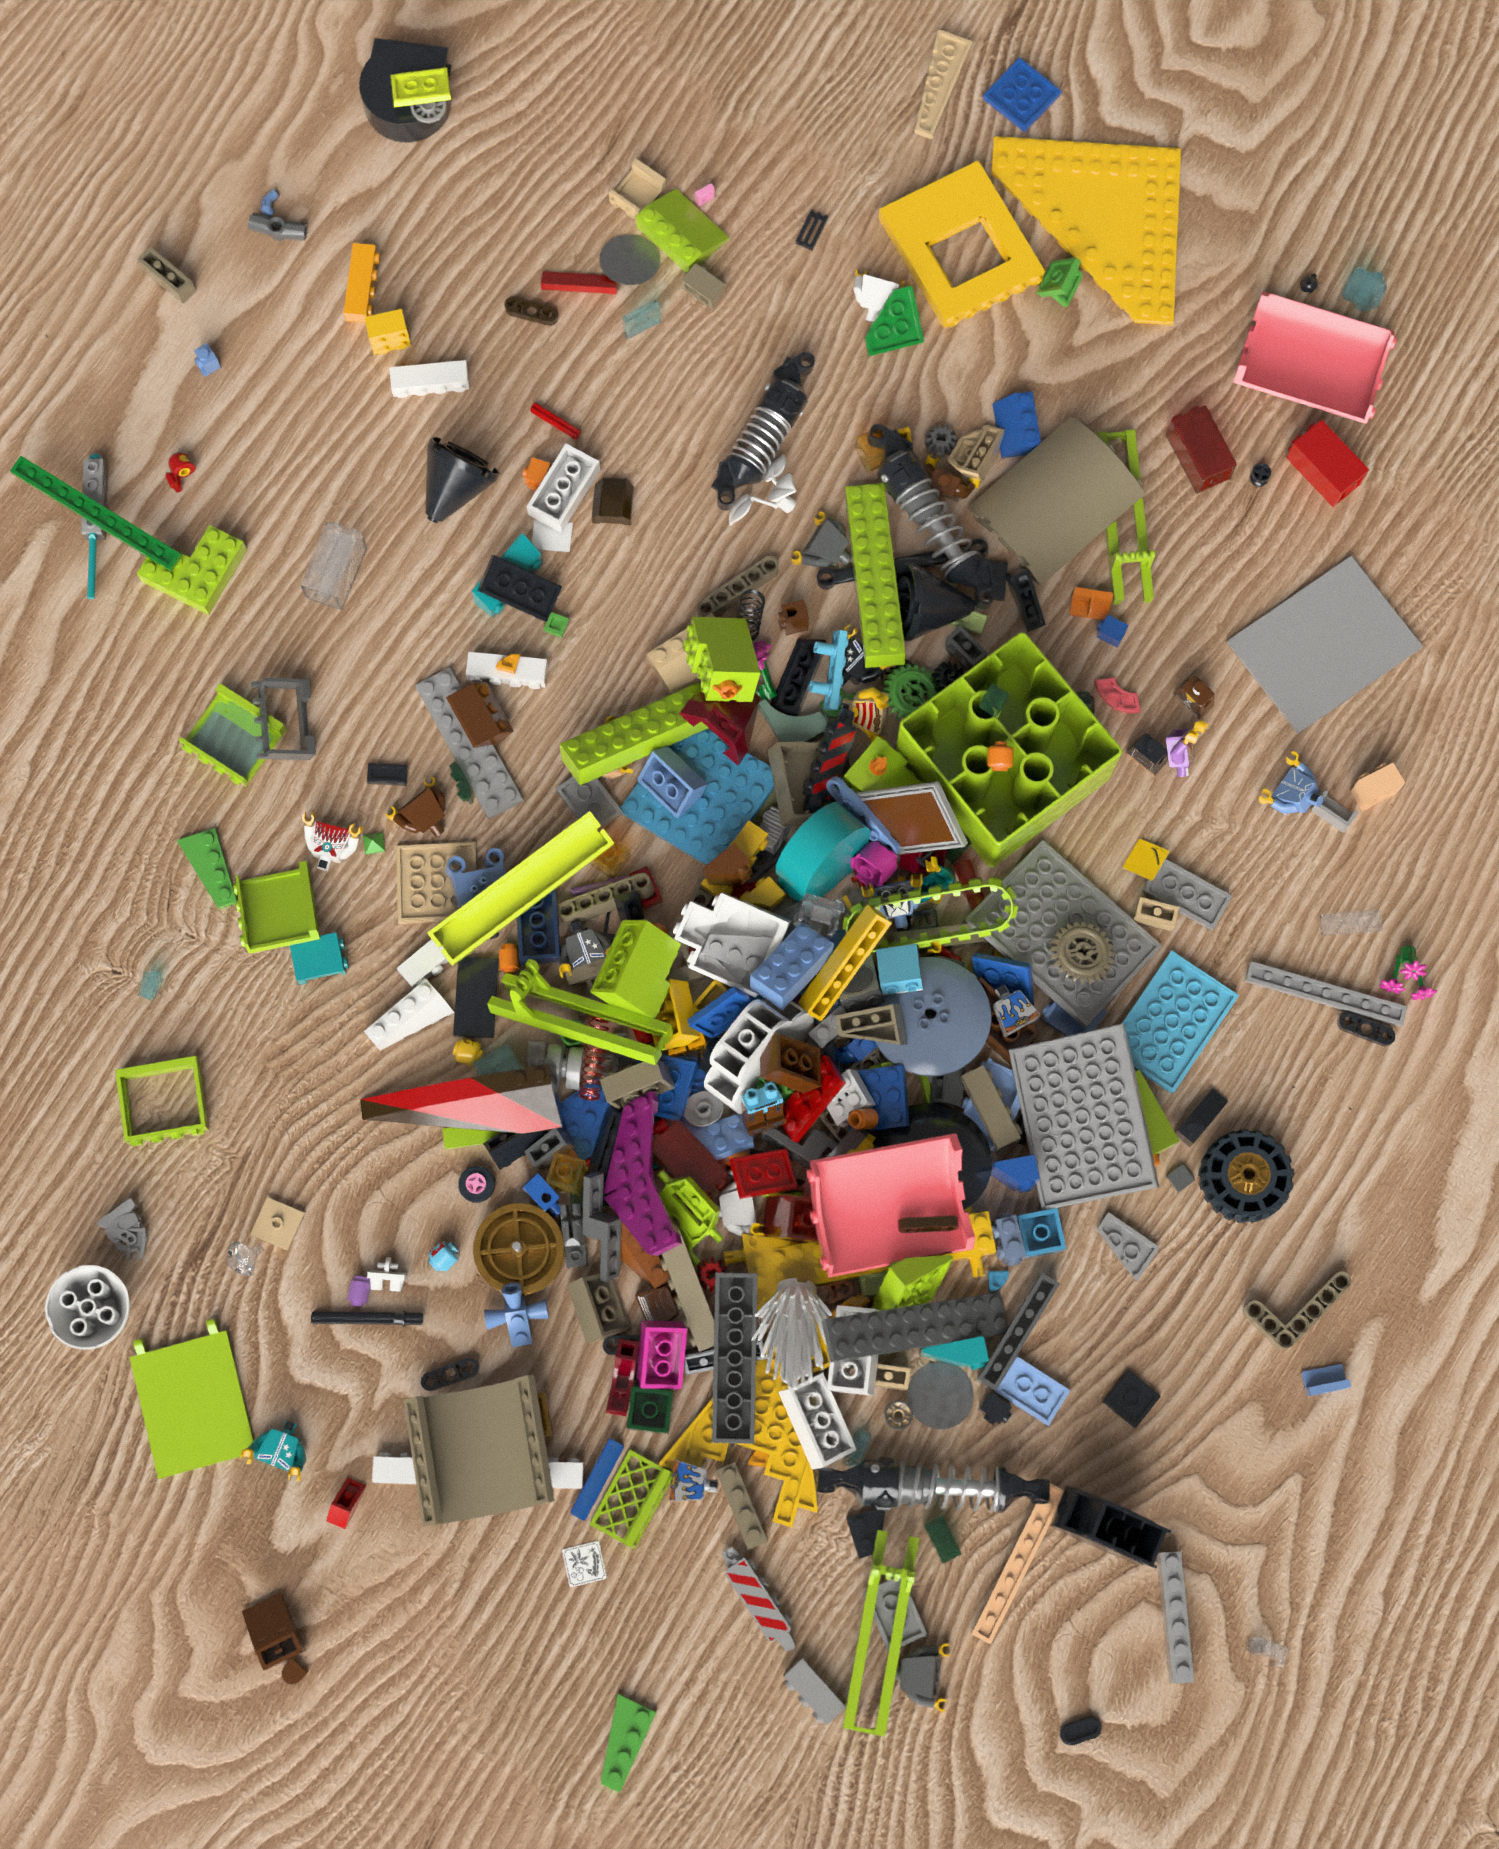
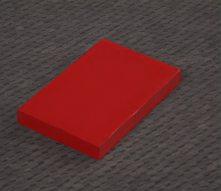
(763, 1173)

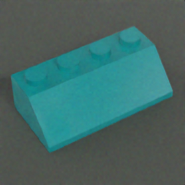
(520, 553)

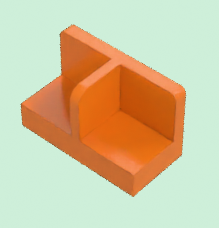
(1090, 603)

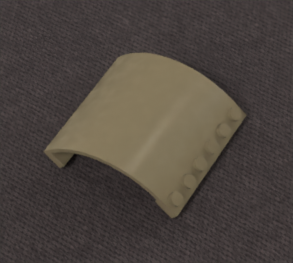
(479, 1451)

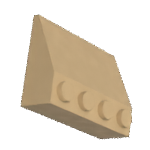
(670, 663)

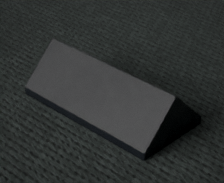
(796, 677)

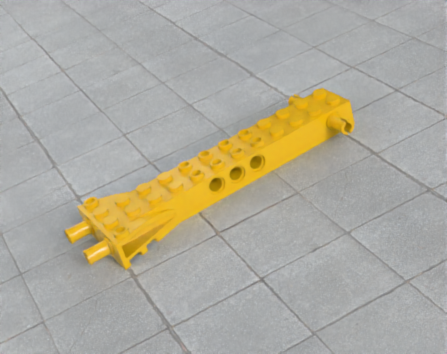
(782, 1259)

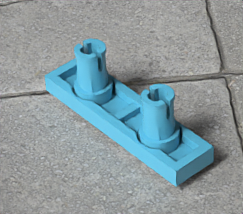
(836, 664)

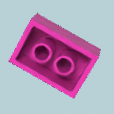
(661, 1354)

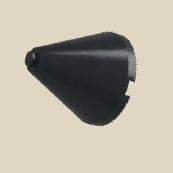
(453, 478)
(928, 601)

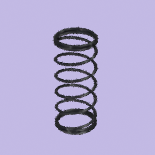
(760, 609)

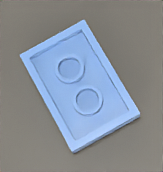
(1032, 1391)

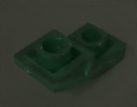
(463, 787)

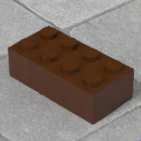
(996, 1039)

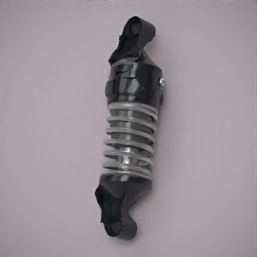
(774, 418)

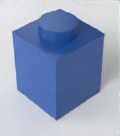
(1111, 630)

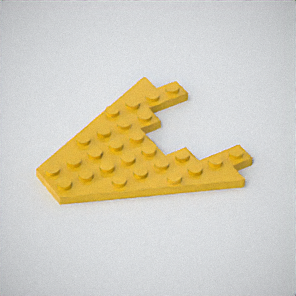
(772, 1436)

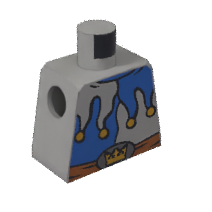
(1013, 1010)
(690, 1482)

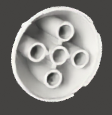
(87, 1307)

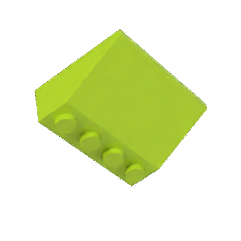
(680, 230)
(911, 1281)

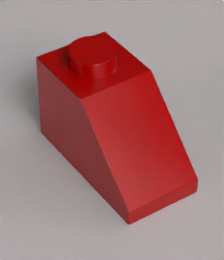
(345, 1503)

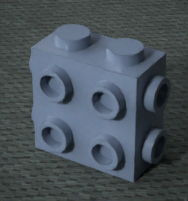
(1009, 1240)

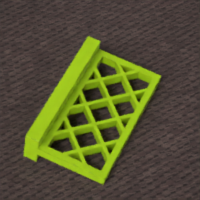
(647, 1508)

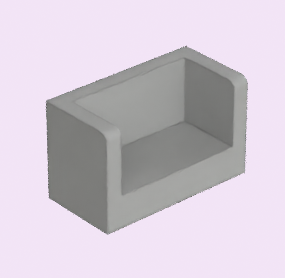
(1334, 813)

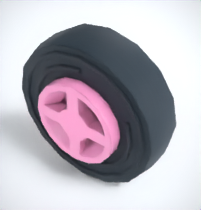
(477, 1177)

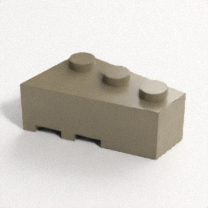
(874, 1024)

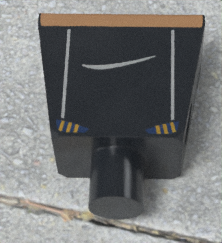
(1148, 753)

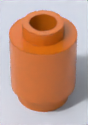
(509, 958)
(863, 1118)

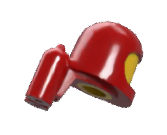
(180, 468)

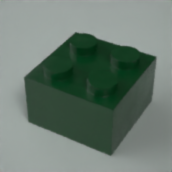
(650, 1410)

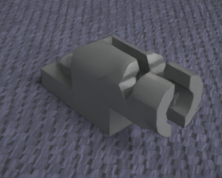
(572, 1236)

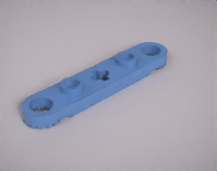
(858, 808)

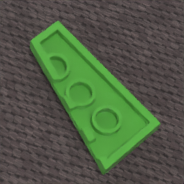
(210, 865)
(627, 1734)

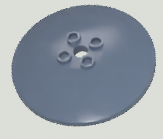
(956, 1032)

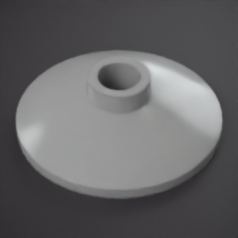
(700, 1103)

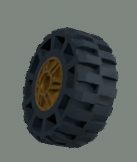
(1267, 1171)

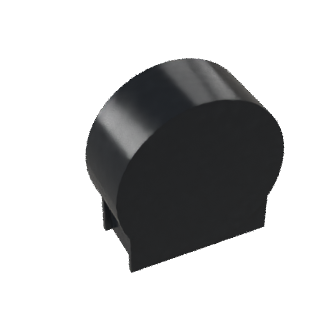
(376, 92)
(1108, 1527)

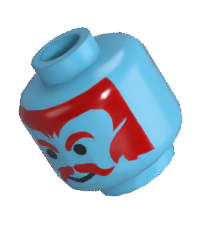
(443, 1256)

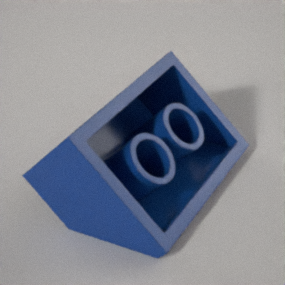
(1018, 418)
(1017, 1173)

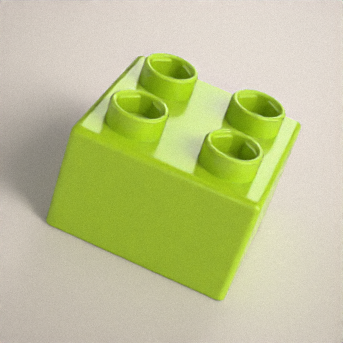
(1055, 739)

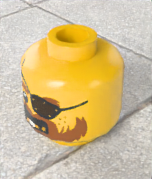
(467, 1051)

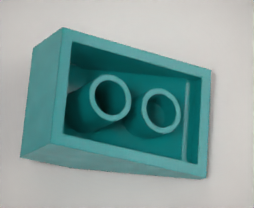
(961, 1353)

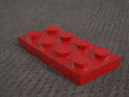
(804, 1108)

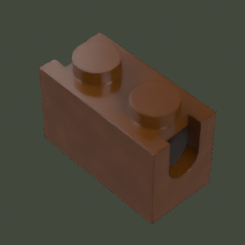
(793, 617)

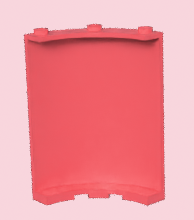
(1314, 357)
(868, 1191)

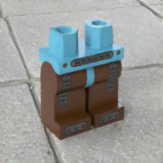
(760, 1106)

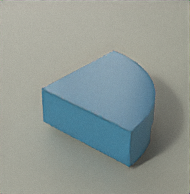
(997, 1279)

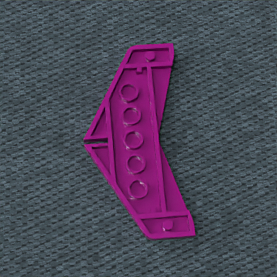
(632, 1182)

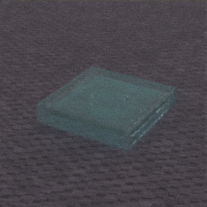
(641, 319)

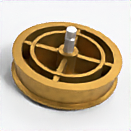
(519, 1247)

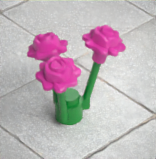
(766, 690)

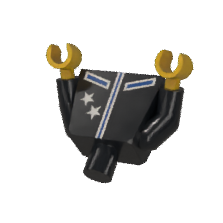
(855, 665)

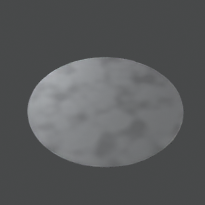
(629, 259)
(940, 1395)

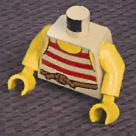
(869, 710)

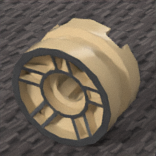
(904, 1409)

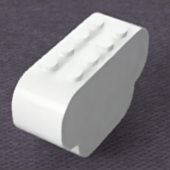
(738, 1052)

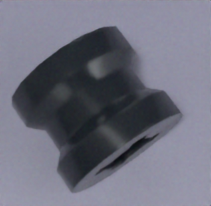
(1261, 470)

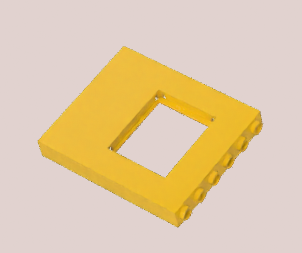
(943, 211)

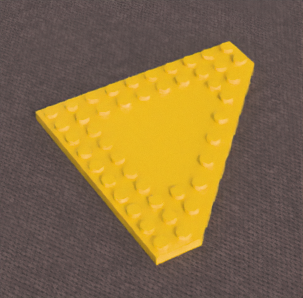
(1107, 209)

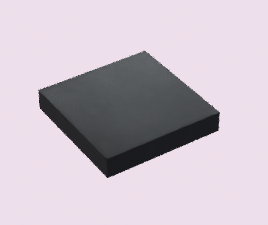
(1131, 1399)

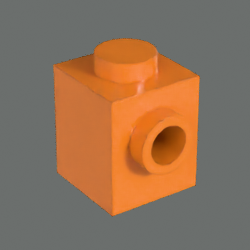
(535, 473)

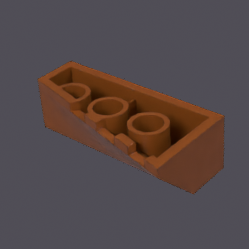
(643, 1264)

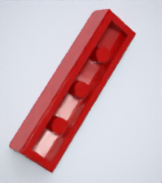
(578, 282)

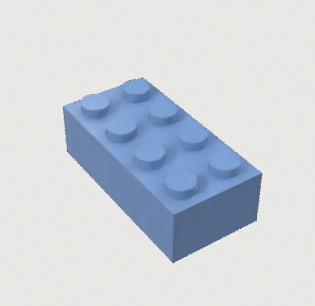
(791, 966)

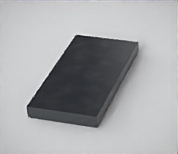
(519, 588)
(475, 985)

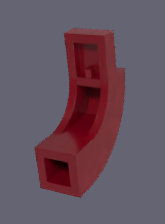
(623, 1377)

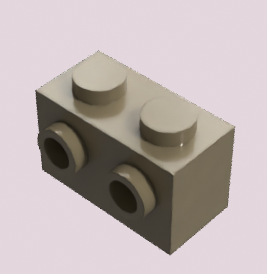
(704, 285)

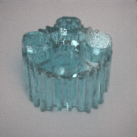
(1365, 289)

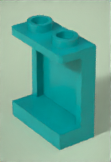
(319, 958)

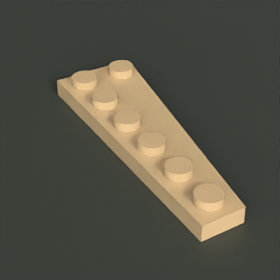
(945, 67)

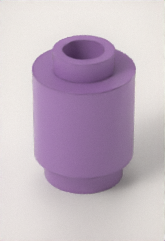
(359, 1291)

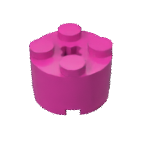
(874, 864)

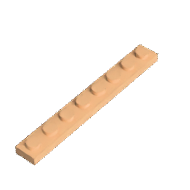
(1016, 1567)

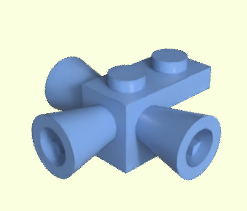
(516, 1314)

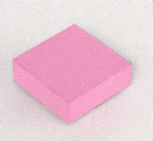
(704, 195)

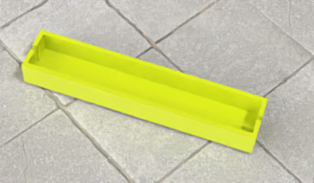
(520, 888)

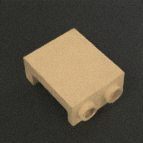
(638, 189)

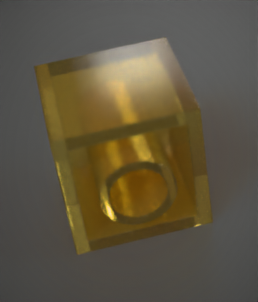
(869, 456)
(612, 860)
(567, 1174)

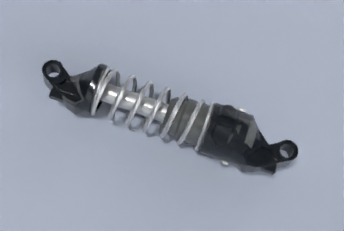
(910, 486)
(891, 1482)

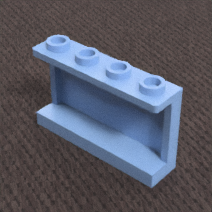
(1005, 1081)

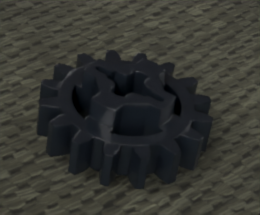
(945, 675)

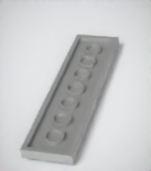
(479, 764)

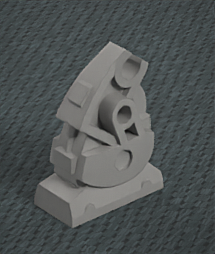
(126, 1226)

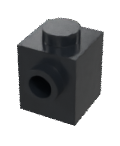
(995, 1409)

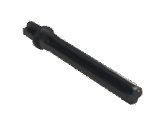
(371, 1318)

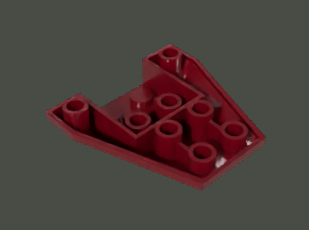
(727, 719)

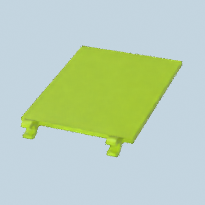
(191, 1402)

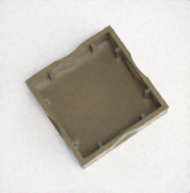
(790, 768)

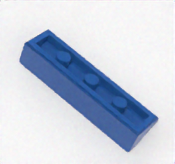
(597, 1479)

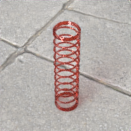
(593, 1091)

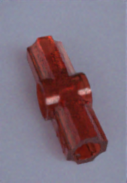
(965, 872)

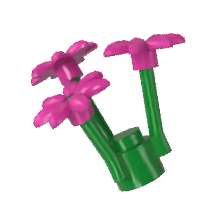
(1413, 969)

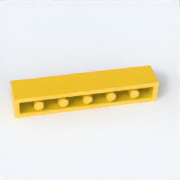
(844, 962)

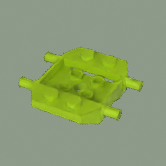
(699, 1203)

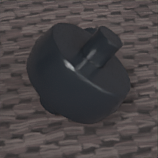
(1309, 284)

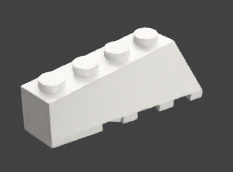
(409, 1015)

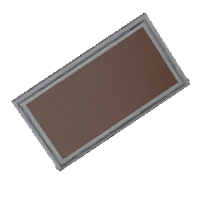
(916, 817)

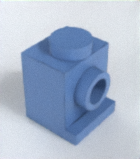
(206, 360)

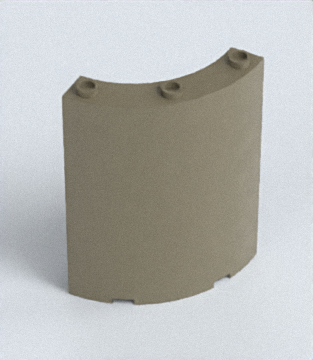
(1057, 499)

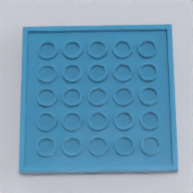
(722, 811)

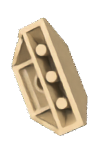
(977, 452)

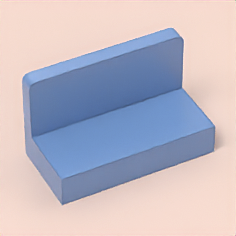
(1325, 1380)

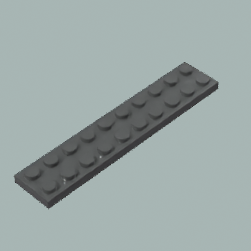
(914, 1327)

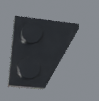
(864, 1530)

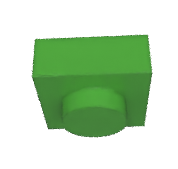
(556, 625)

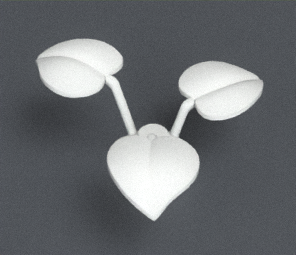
(779, 494)

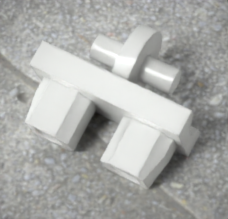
(377, 1276)

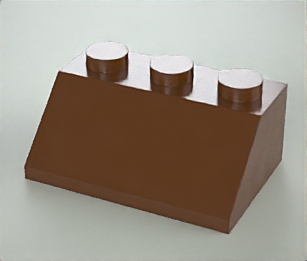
(480, 715)
(729, 868)
(791, 1063)

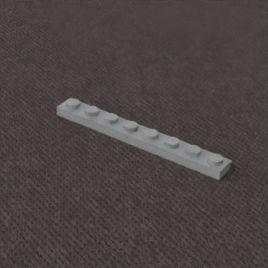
(1326, 994)

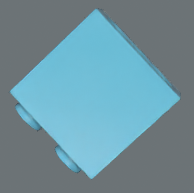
(899, 969)

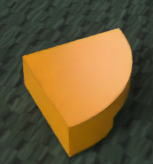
(509, 663)
(758, 1459)

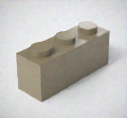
(166, 274)

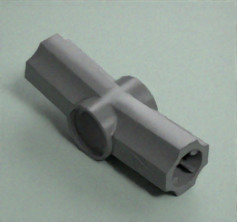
(288, 229)

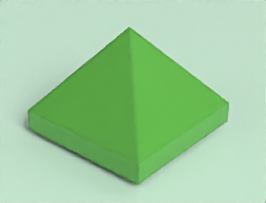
(373, 843)

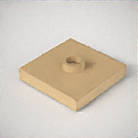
(277, 1224)

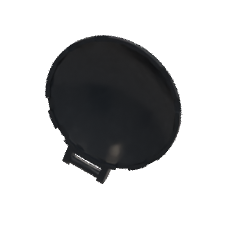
(937, 1120)

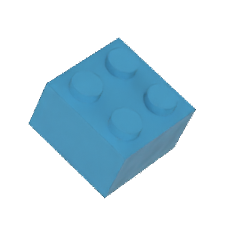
(1041, 1233)

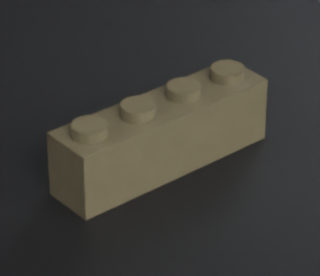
(991, 1108)
(741, 1505)

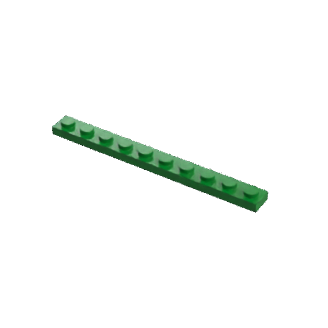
(96, 513)

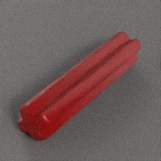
(555, 421)

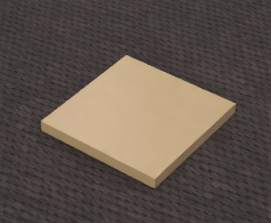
(422, 883)

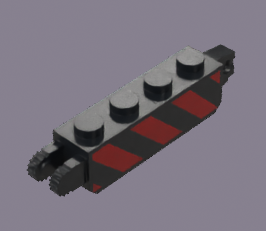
(830, 759)

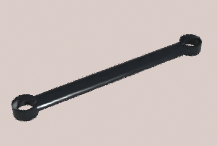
(922, 559)

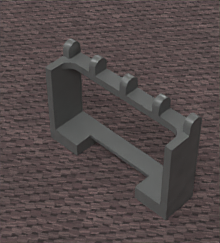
(302, 695)

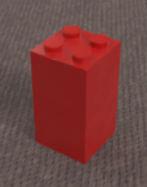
(1327, 463)

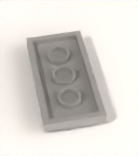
(1192, 895)

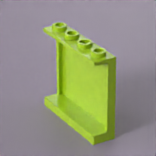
(277, 909)

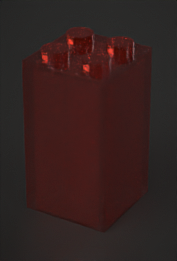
(1200, 449)
(685, 1156)
(789, 1219)

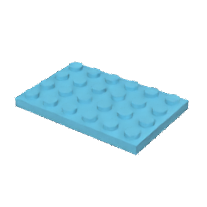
(1175, 1020)

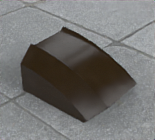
(612, 501)

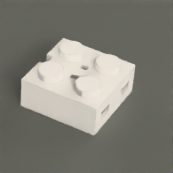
(851, 1097)

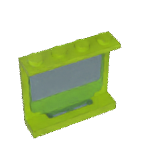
(228, 736)

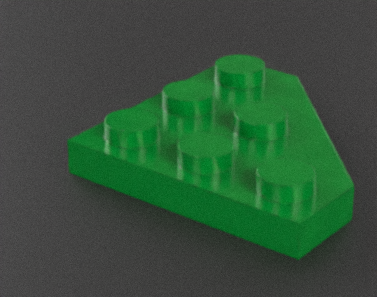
(895, 324)

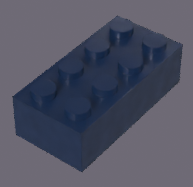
(540, 932)

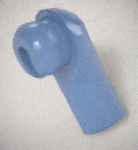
(266, 203)

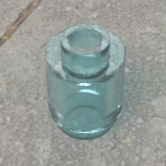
(150, 985)

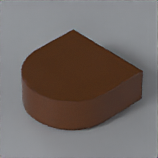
(293, 1672)

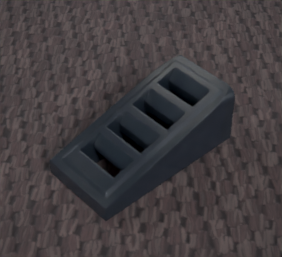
(922, 913)

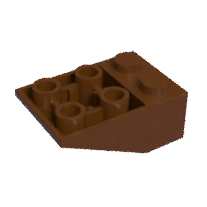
(272, 1632)

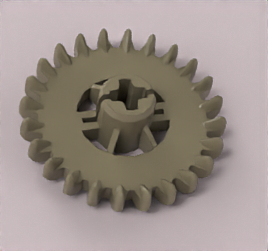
(1072, 961)

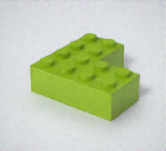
(202, 576)

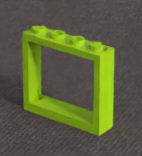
(125, 1074)

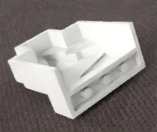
(728, 917)

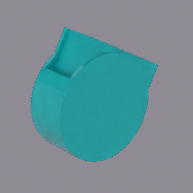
(821, 852)

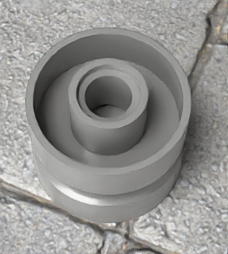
(567, 1067)

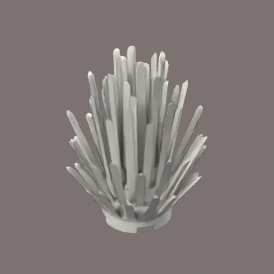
(793, 1330)

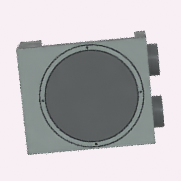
(863, 988)

